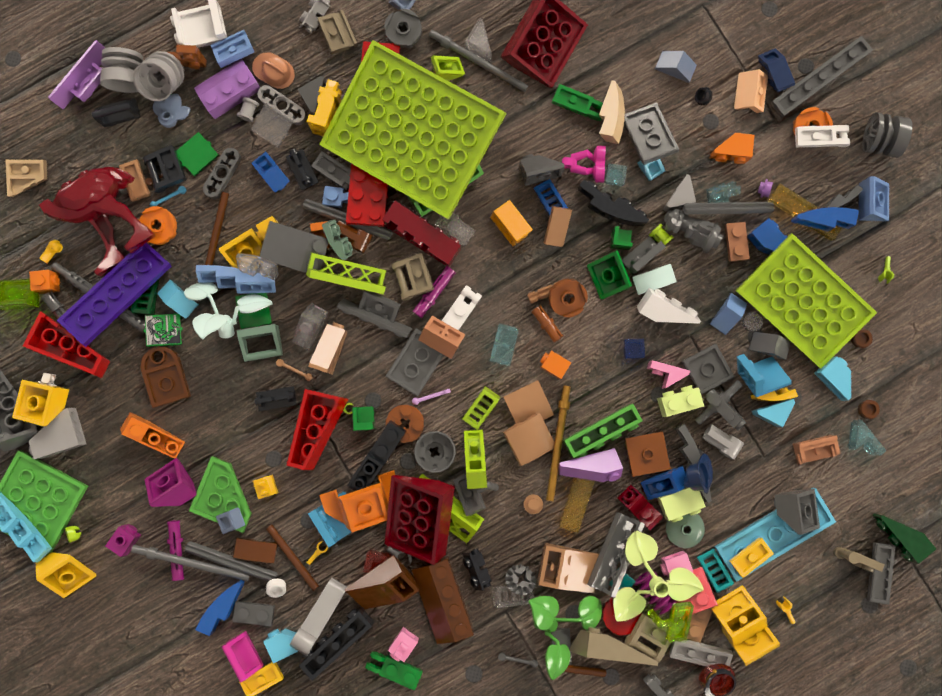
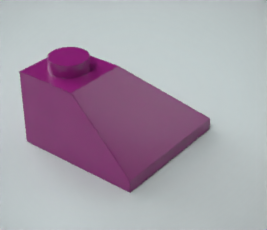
(170, 485)

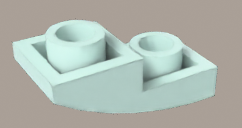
(654, 279)

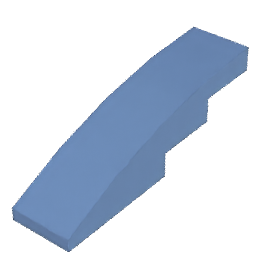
(233, 278)

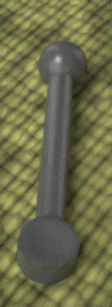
(534, 663)

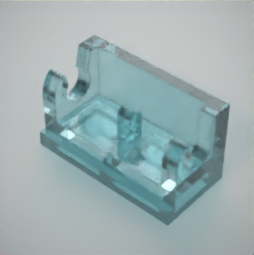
(504, 345)

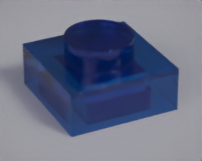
(634, 348)

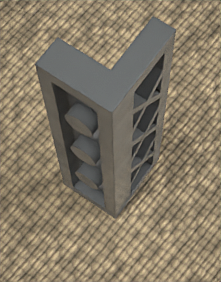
(612, 553)

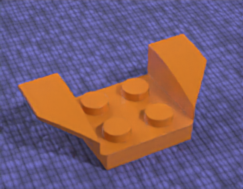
(361, 507)

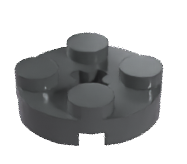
(407, 38)

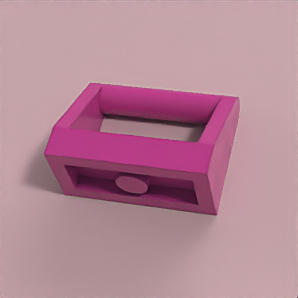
(242, 656)

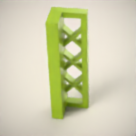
(343, 280)
(460, 520)

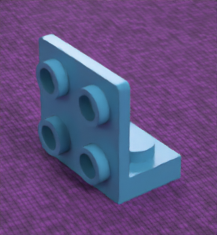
(762, 376)
(328, 527)

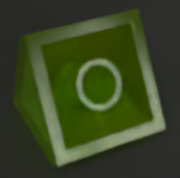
(17, 295)

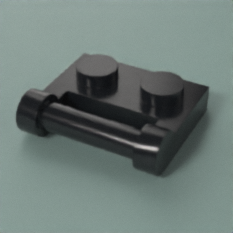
(169, 165)

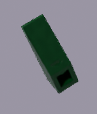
(912, 543)

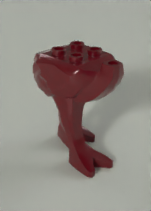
(93, 200)

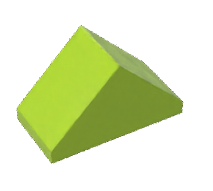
(447, 67)

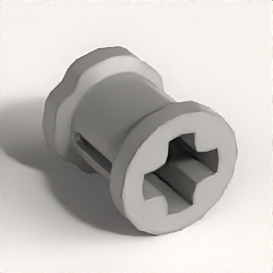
(247, 110)

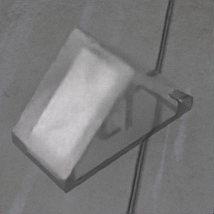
(478, 42)

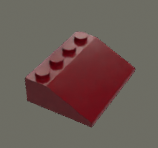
(544, 40)
(419, 517)

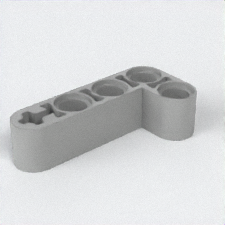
(318, 617)

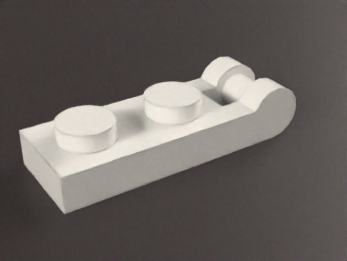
(822, 136)
(461, 310)

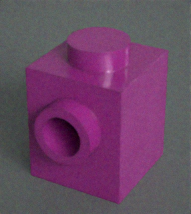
(123, 540)

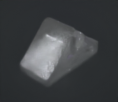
(456, 228)

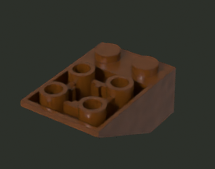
(383, 585)

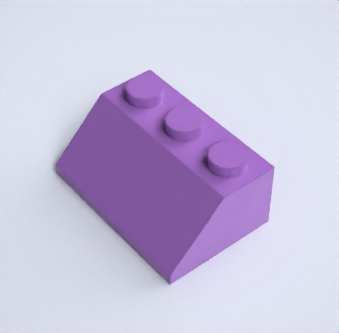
(227, 88)

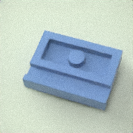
(232, 48)

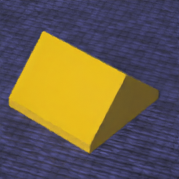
(244, 244)

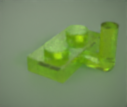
(679, 621)

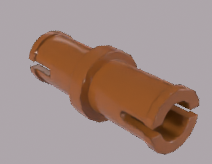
(547, 324)

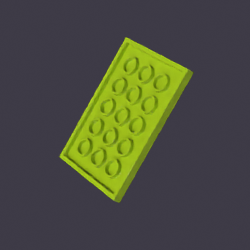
(806, 301)

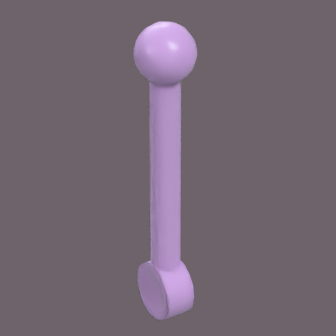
(415, 401)

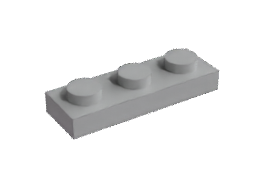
(700, 653)

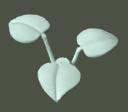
(208, 323)

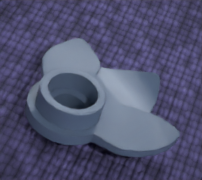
(170, 108)

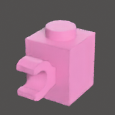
(403, 645)

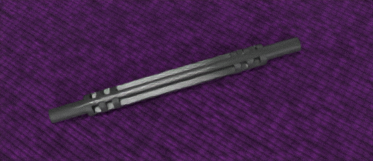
(85, 286)

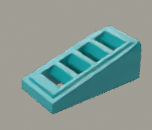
(729, 582)

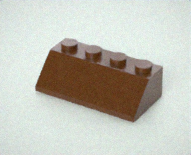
(443, 602)

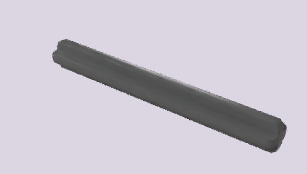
(728, 208)
(341, 216)
(229, 561)

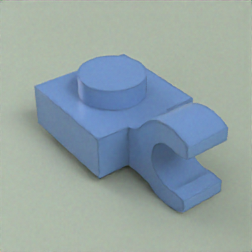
(334, 197)

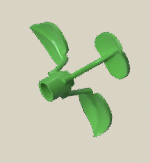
(544, 617)

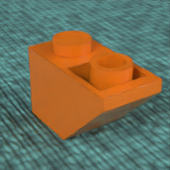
(736, 148)

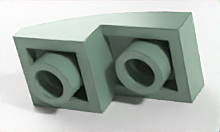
(341, 246)

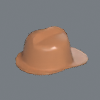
(273, 70)

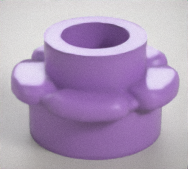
(765, 188)

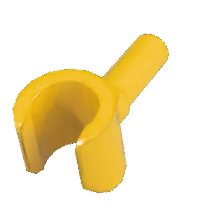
(316, 553)
(786, 607)

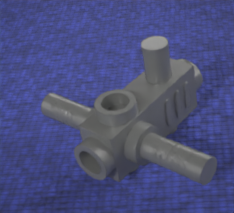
(720, 404)

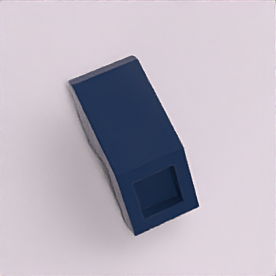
(778, 70)

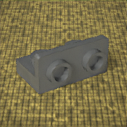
(642, 255)

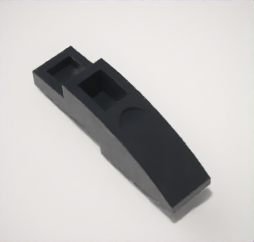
(617, 211)
(377, 456)

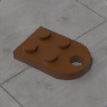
(164, 379)

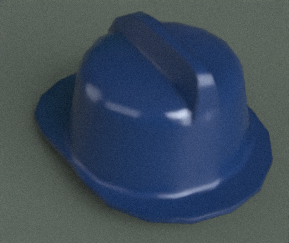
(699, 475)

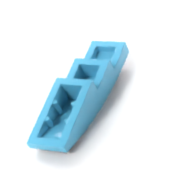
(22, 530)

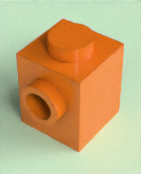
(44, 281)
(554, 364)

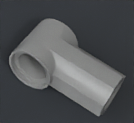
(727, 444)

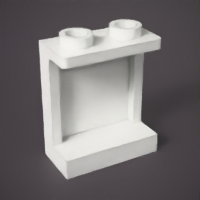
(199, 25)

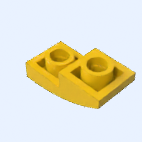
(782, 394)

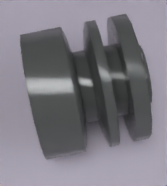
(887, 135)
(445, 448)

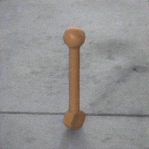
(280, 363)

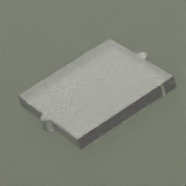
(272, 125)

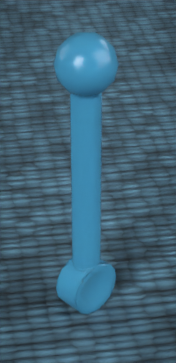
(181, 189)

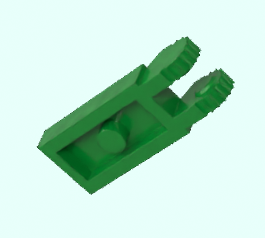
(577, 102)
(395, 670)

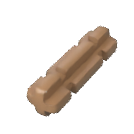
(540, 294)

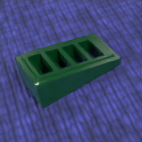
(151, 304)

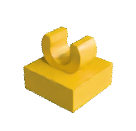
(265, 486)

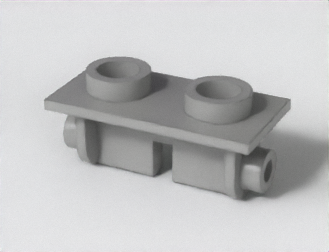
(309, 18)

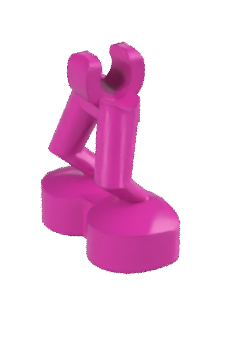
(598, 158)

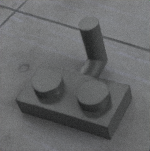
(471, 498)

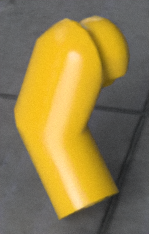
(53, 247)

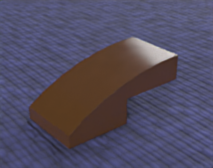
(254, 550)

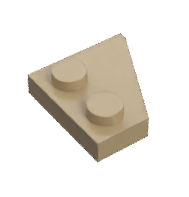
(24, 175)

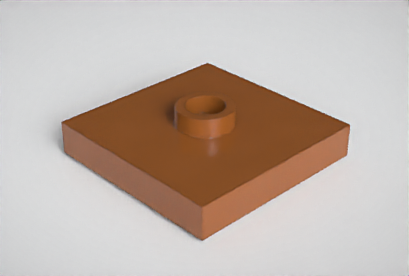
(647, 454)

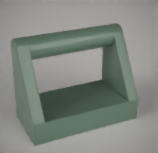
(244, 334)

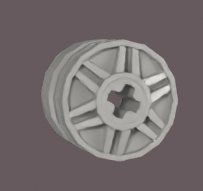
(119, 69)
(158, 76)

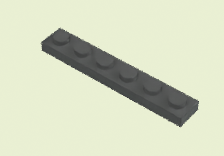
(821, 76)

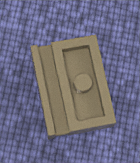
(337, 32)

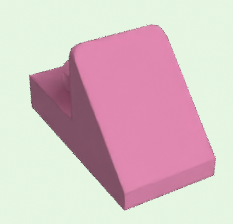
(672, 373)

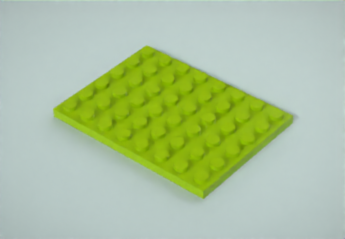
(412, 129)

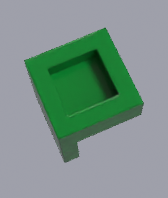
(621, 239)
(363, 418)

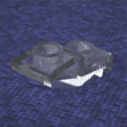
(252, 264)

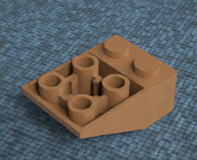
(566, 568)

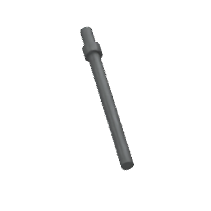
(447, 42)
(152, 553)

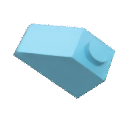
(836, 377)
(279, 644)

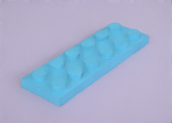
(774, 532)

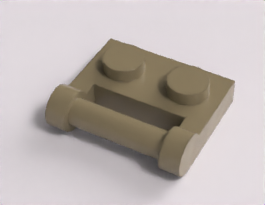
(418, 276)
(858, 559)
(648, 629)

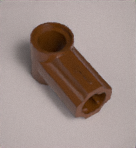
(357, 237)

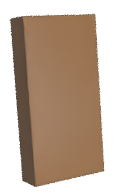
(138, 188)
(557, 226)

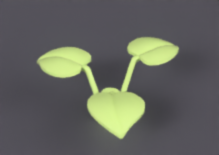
(680, 586)

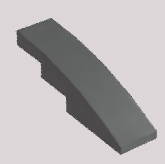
(690, 453)

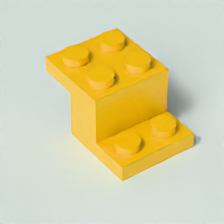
(744, 625)

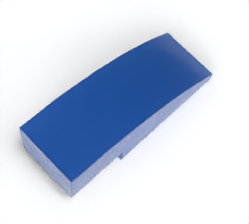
(828, 218)
(219, 609)

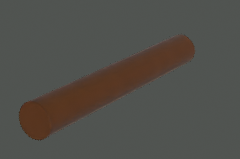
(586, 670)

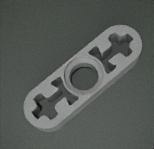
(279, 97)

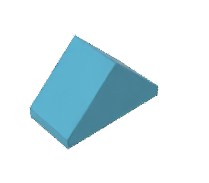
(174, 298)
(775, 413)

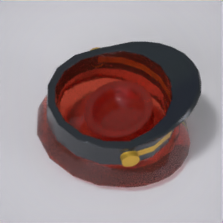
(717, 680)

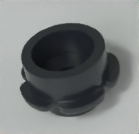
(703, 96)

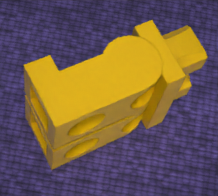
(328, 103)

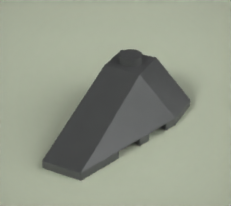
(13, 432)

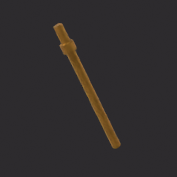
(563, 405)

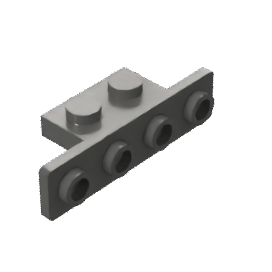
(378, 311)

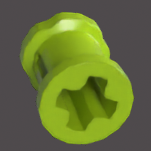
(660, 234)

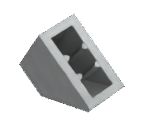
(58, 436)

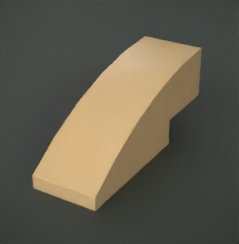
(612, 114)

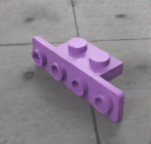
(81, 79)

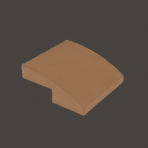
(527, 402)
(529, 439)

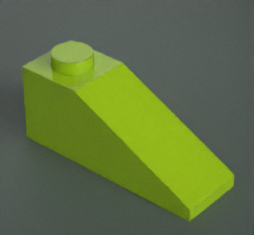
(475, 459)

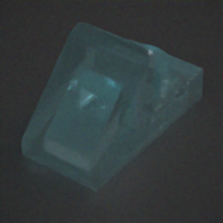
(860, 435)

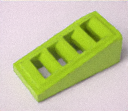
(490, 394)

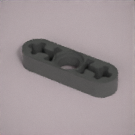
(219, 165)

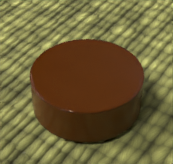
(862, 339)
(868, 409)

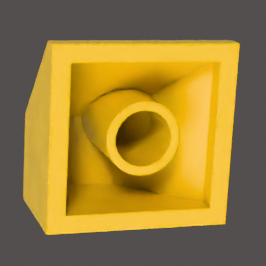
(39, 402)
(62, 573)

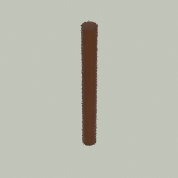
(217, 228)
(292, 557)

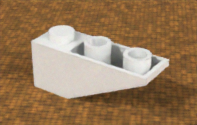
(662, 309)

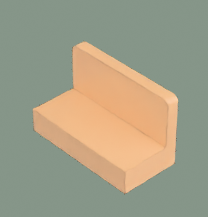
(751, 90)

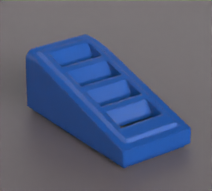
(543, 186)

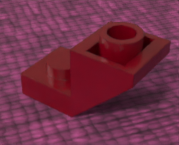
(640, 507)

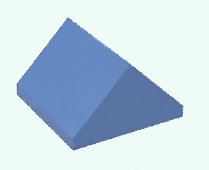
(874, 200)

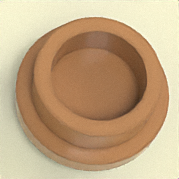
(533, 504)

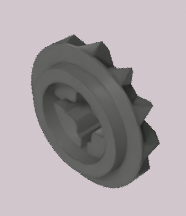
(523, 587)

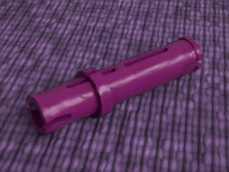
(429, 298)
(176, 569)

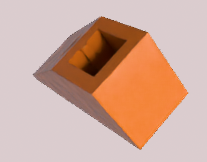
(151, 435)

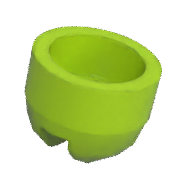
(71, 533)

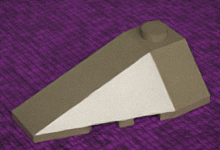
(602, 646)

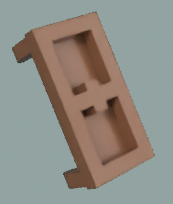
(441, 337)
(816, 449)

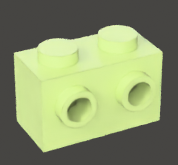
(683, 401)
(680, 504)

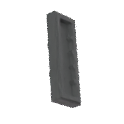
(880, 582)

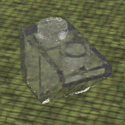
(309, 326)

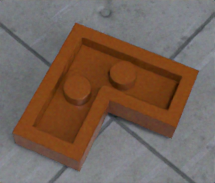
(189, 56)

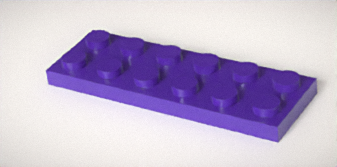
(114, 294)

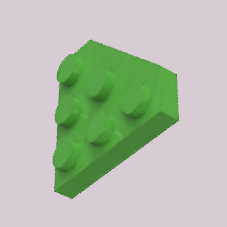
(220, 493)

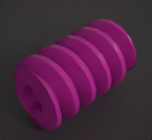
(663, 603)

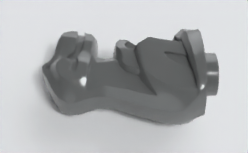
(700, 232)

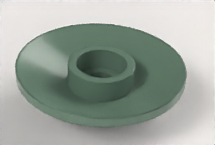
(678, 537)

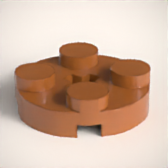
(576, 303)
(416, 421)

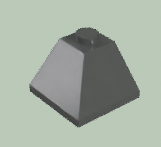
(539, 169)
(798, 510)

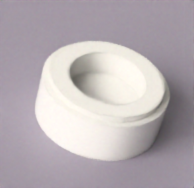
(276, 588)

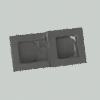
(839, 200)

